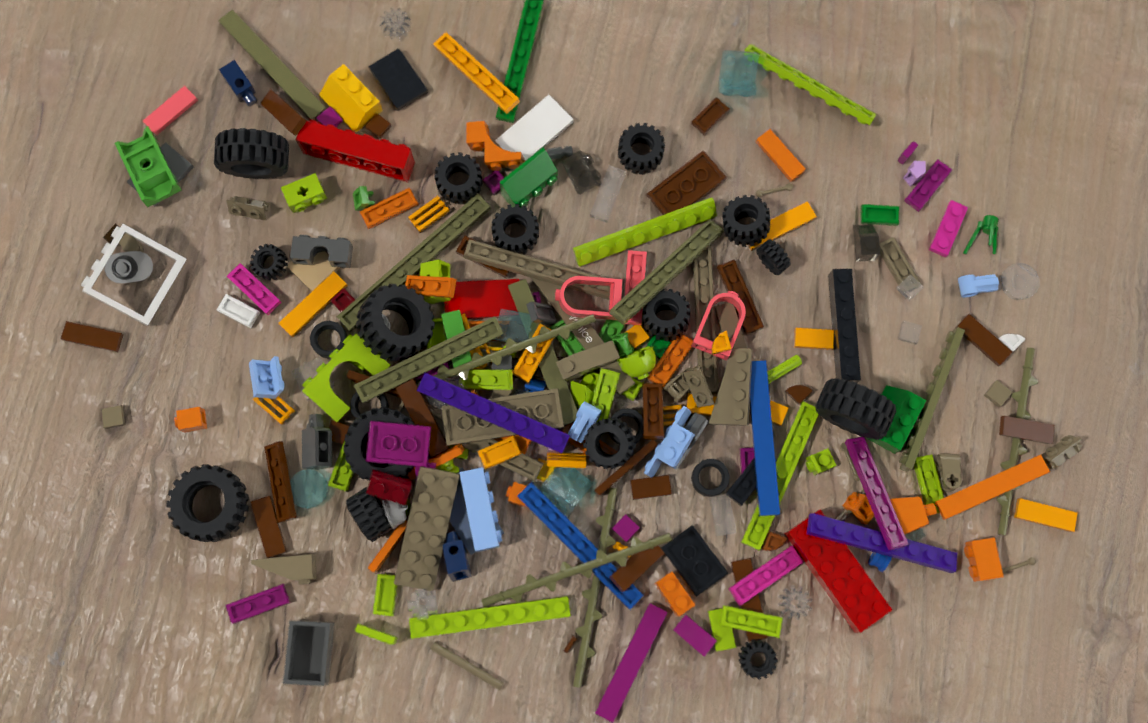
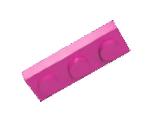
(948, 228)
(254, 289)

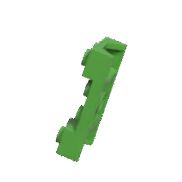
(156, 180)

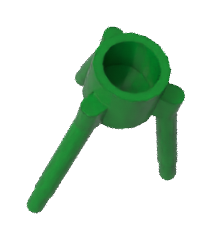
(989, 227)

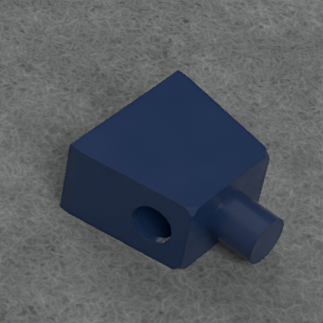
(238, 83)
(456, 564)

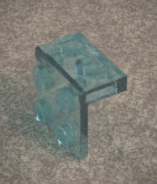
(738, 73)
(565, 488)

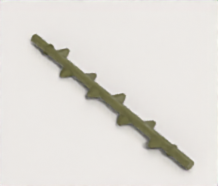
(512, 347)
(1016, 448)
(585, 568)
(592, 594)

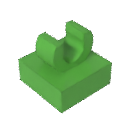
(361, 199)

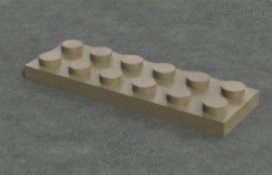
(466, 428)
(426, 528)

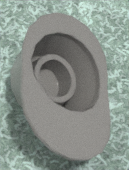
(128, 267)
(395, 512)

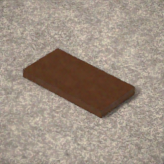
(687, 184)

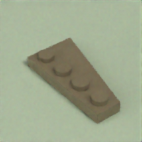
(734, 393)

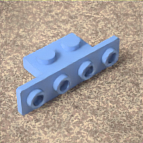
(673, 445)

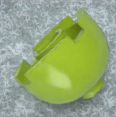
(638, 363)

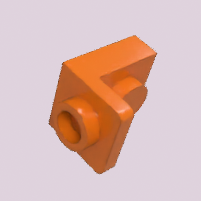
(860, 507)

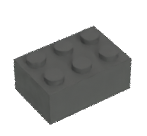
(308, 653)

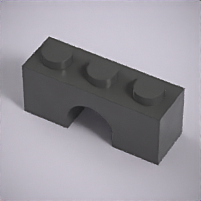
(305, 248)

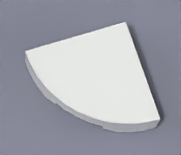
(1011, 340)

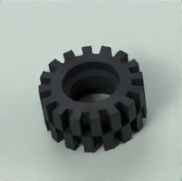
(773, 257)
(277, 266)
(766, 667)

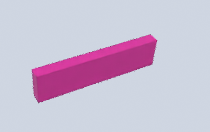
(765, 575)

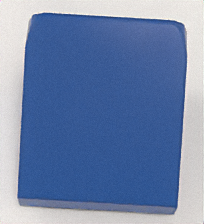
(535, 385)

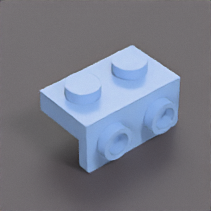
(266, 378)

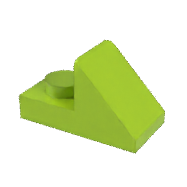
(585, 390)

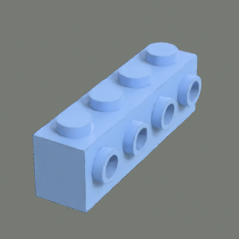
(479, 509)

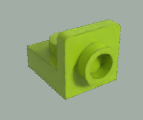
(820, 462)

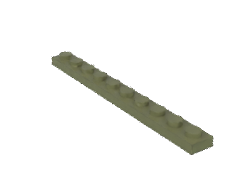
(424, 252)

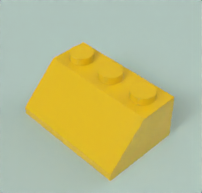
(350, 98)

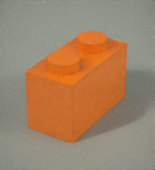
(983, 559)
(674, 594)

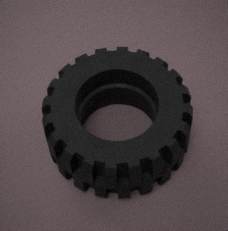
(251, 153)
(380, 337)
(855, 408)
(355, 439)
(183, 496)

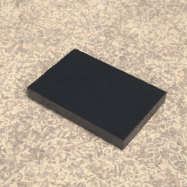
(398, 79)
(694, 560)

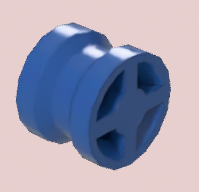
(880, 561)

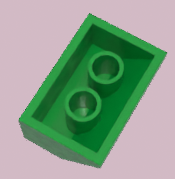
(529, 179)
(907, 411)

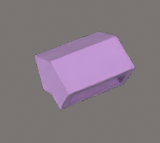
(915, 172)

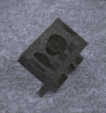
(582, 172)

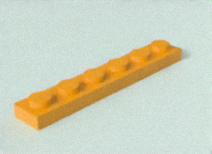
(476, 73)

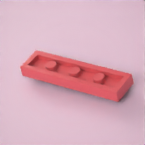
(634, 275)

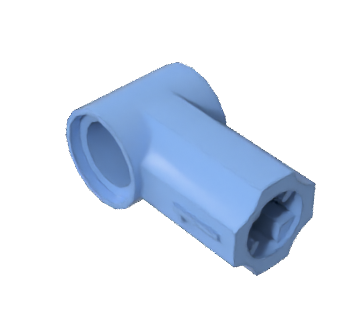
(971, 285)
(586, 417)

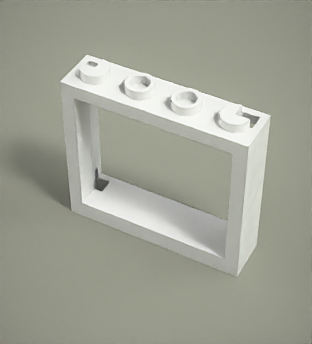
(108, 250)

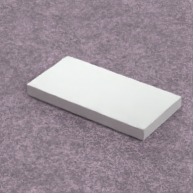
(535, 128)

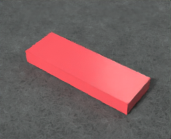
(170, 110)

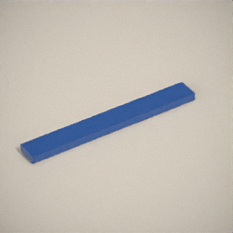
(763, 441)
(575, 541)

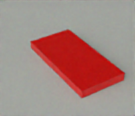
(482, 298)

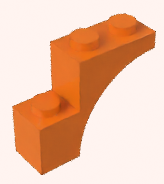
(495, 157)

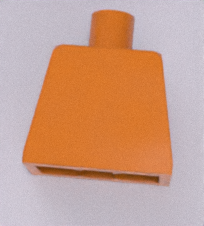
(912, 513)

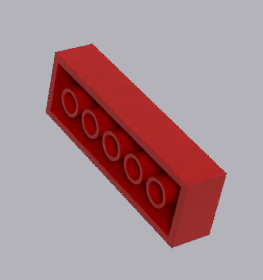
(356, 150)
(840, 577)

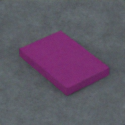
(398, 443)

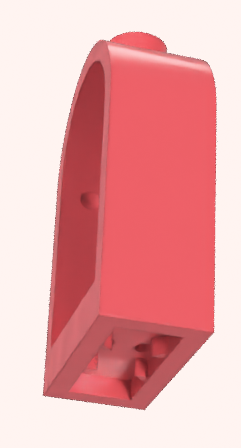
(615, 295)
(705, 344)

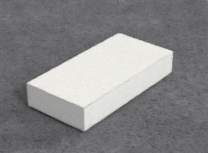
(238, 311)

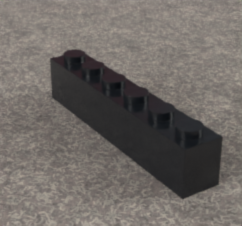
(844, 325)

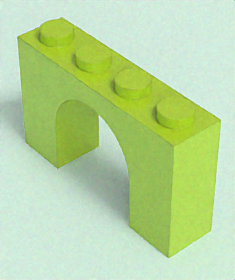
(319, 387)

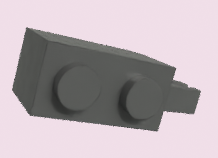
(316, 444)

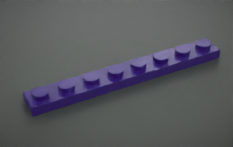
(493, 413)
(873, 541)

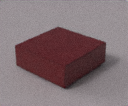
(342, 300)

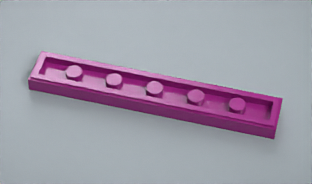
(876, 493)
(631, 663)

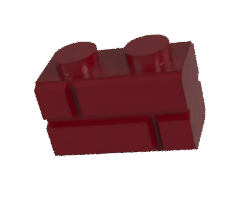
(389, 487)

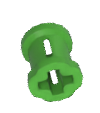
(623, 344)

